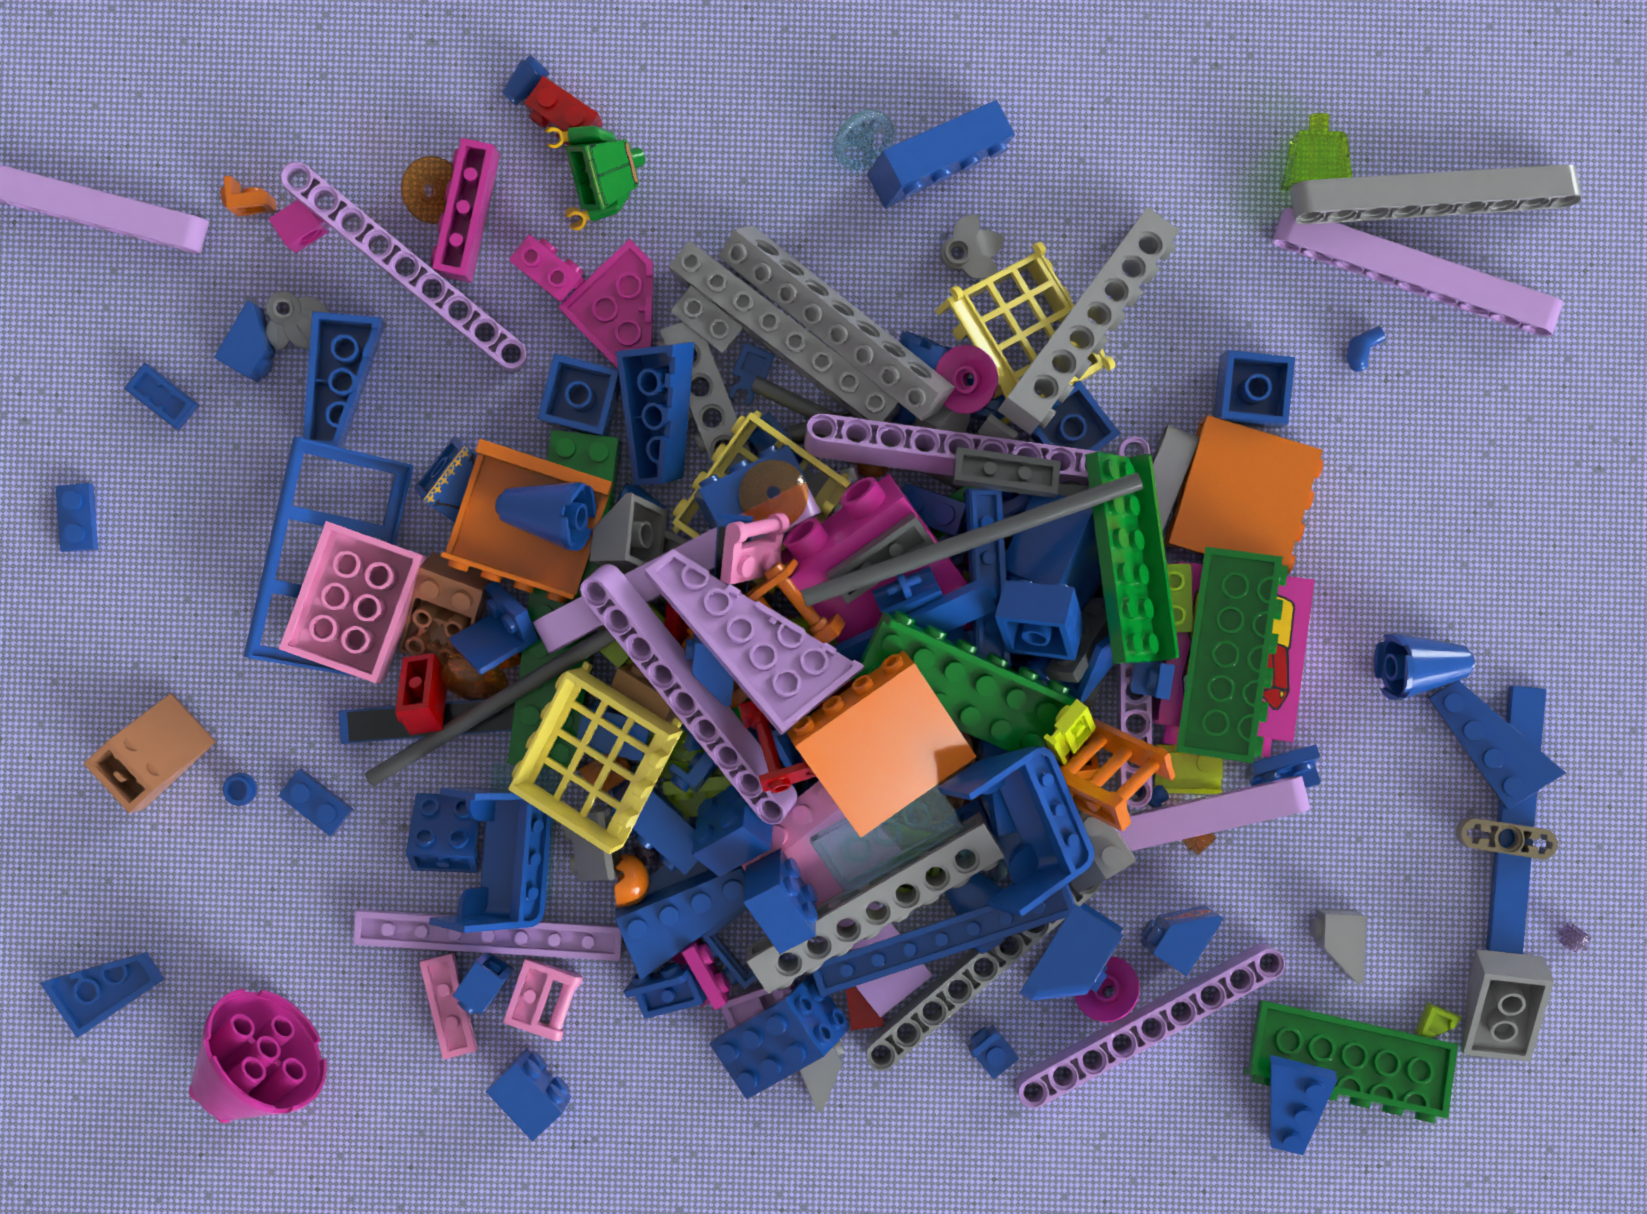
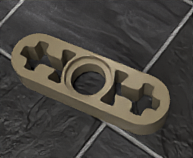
(1515, 849)

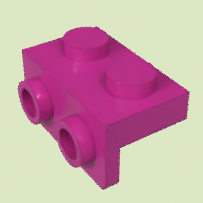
(541, 264)
(702, 964)

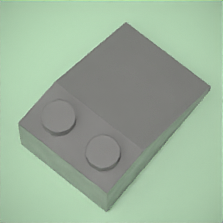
(1505, 1004)

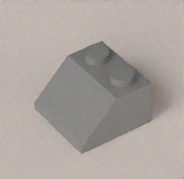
(629, 534)
(1110, 853)
(588, 860)

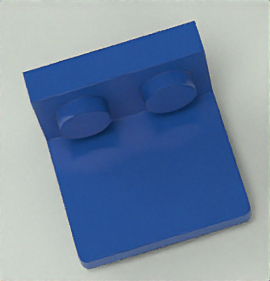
(498, 634)
(442, 835)

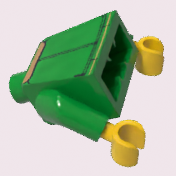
(600, 169)

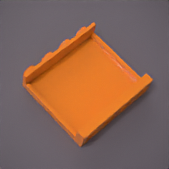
(1244, 492)
(508, 552)
(881, 743)

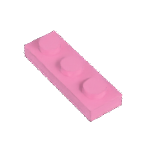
(450, 1020)

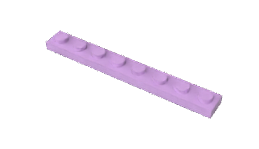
(544, 939)

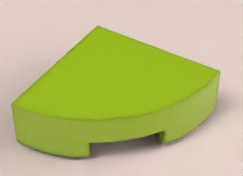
(1436, 1021)

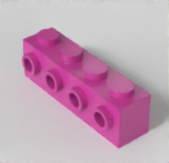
(466, 210)

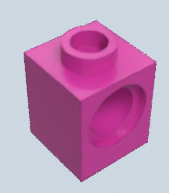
(298, 226)

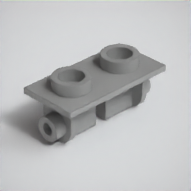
(707, 319)

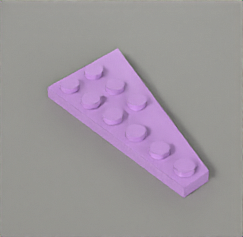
(760, 649)

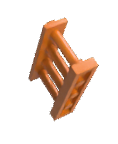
(820, 628)
(1098, 802)

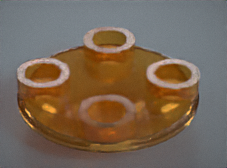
(466, 683)

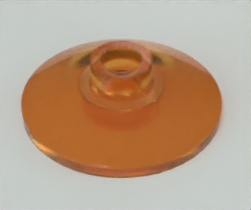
(423, 171)
(778, 474)

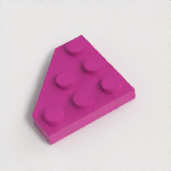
(616, 303)

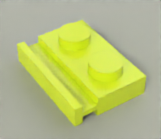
(1072, 728)
(1193, 773)

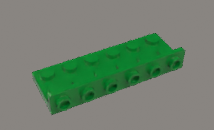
(1133, 563)
(1231, 654)
(976, 690)
(1369, 1060)

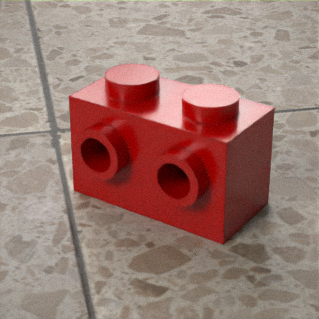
(556, 108)
(421, 694)

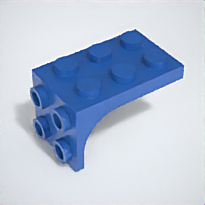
(781, 1038)

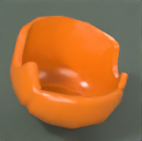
(633, 881)

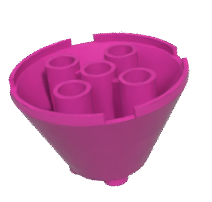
(256, 1058)

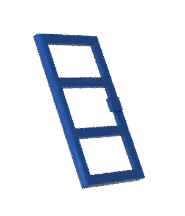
(268, 584)

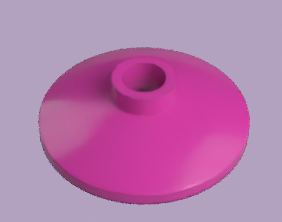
(955, 368)
(1127, 989)

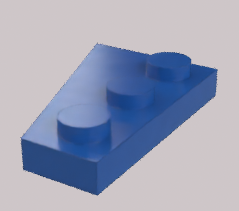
(100, 991)
(1296, 1102)

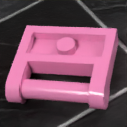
(752, 558)
(532, 994)

